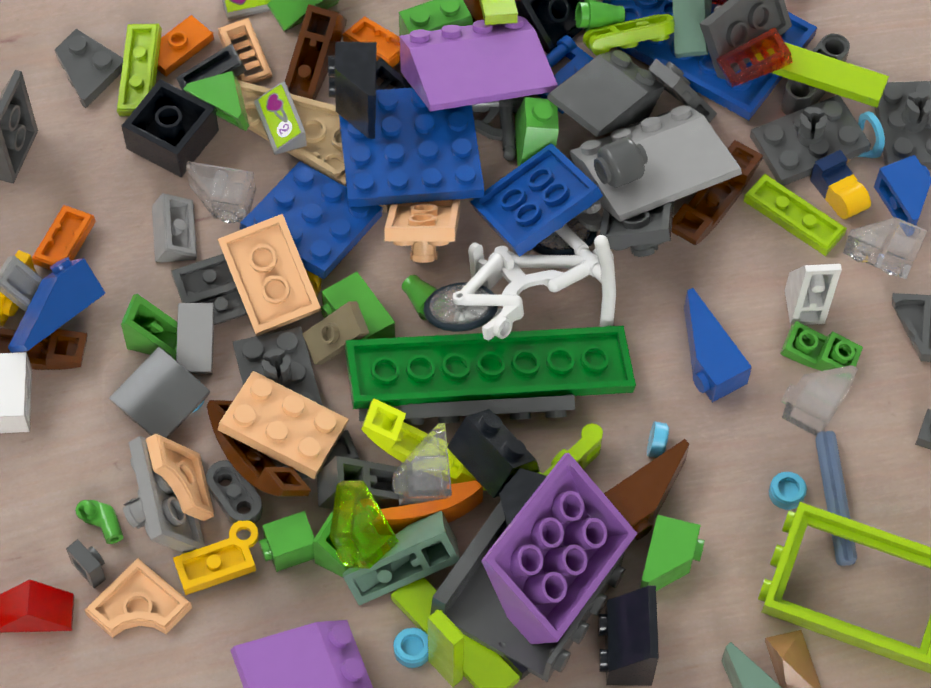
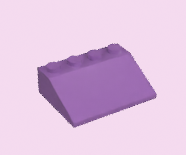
(475, 64)
(556, 552)
(303, 657)

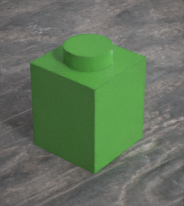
(288, 541)

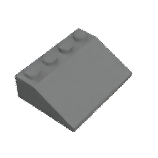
(681, 156)

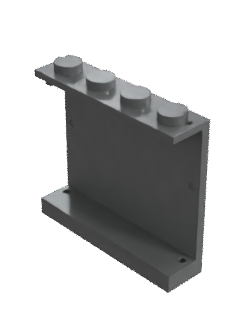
(476, 611)

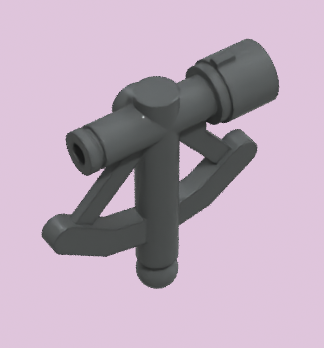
(506, 133)

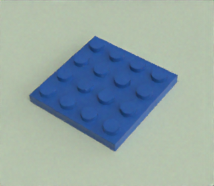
(413, 153)

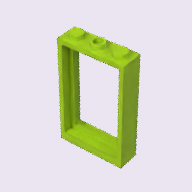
(860, 533)

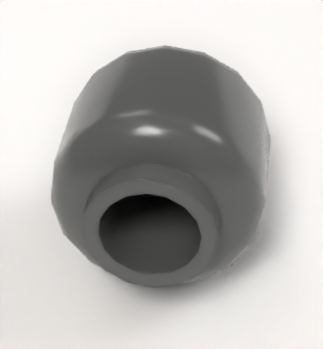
(620, 162)

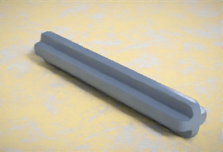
(835, 492)

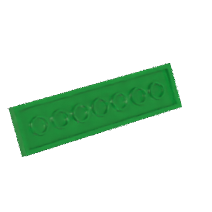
(478, 369)

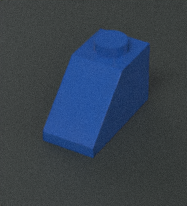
(904, 188)

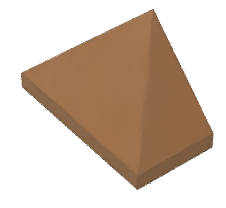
(792, 660)

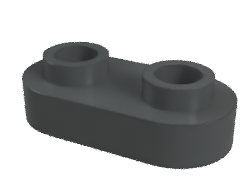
(234, 496)

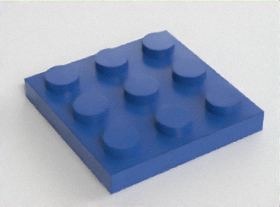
(536, 199)
(316, 217)

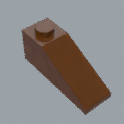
(314, 44)
(646, 490)

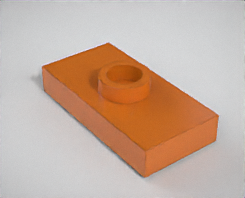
(368, 31)
(182, 44)
(64, 237)

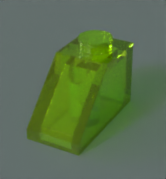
(359, 526)

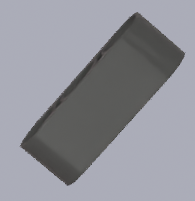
(799, 95)

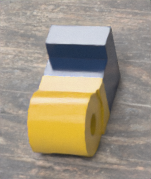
(840, 185)

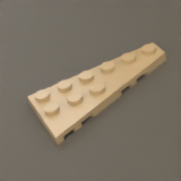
(321, 129)

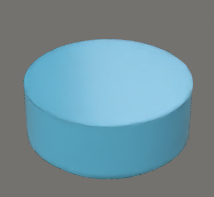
(657, 439)
(787, 490)
(411, 647)

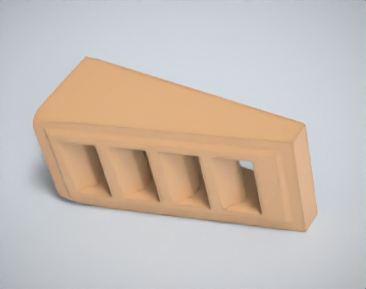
(240, 29)

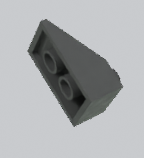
(608, 93)
(16, 127)

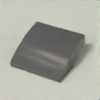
(210, 283)
(160, 394)

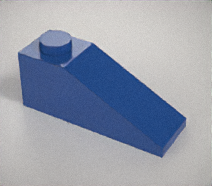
(56, 301)
(715, 359)

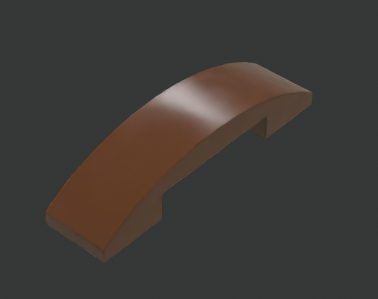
(711, 204)
(56, 352)
(253, 464)

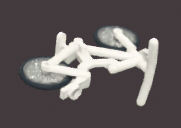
(473, 304)

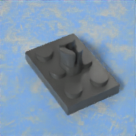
(740, 22)
(906, 121)
(801, 138)
(640, 232)
(281, 358)

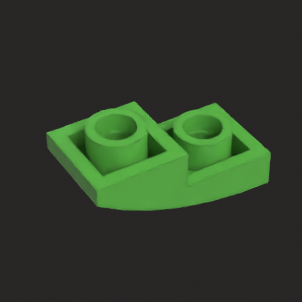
(818, 350)

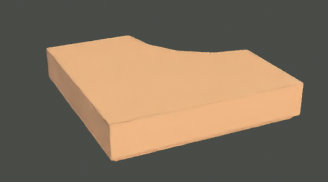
(183, 473)
(136, 600)

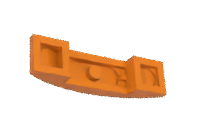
(463, 500)

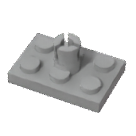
(159, 507)

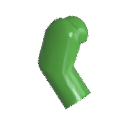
(101, 516)

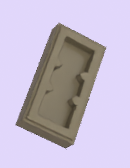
(329, 335)

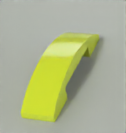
(388, 431)

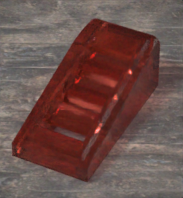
(760, 44)

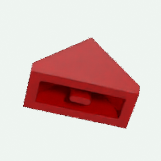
(36, 608)

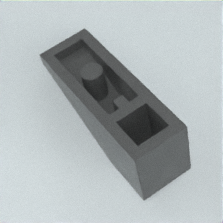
(375, 475)

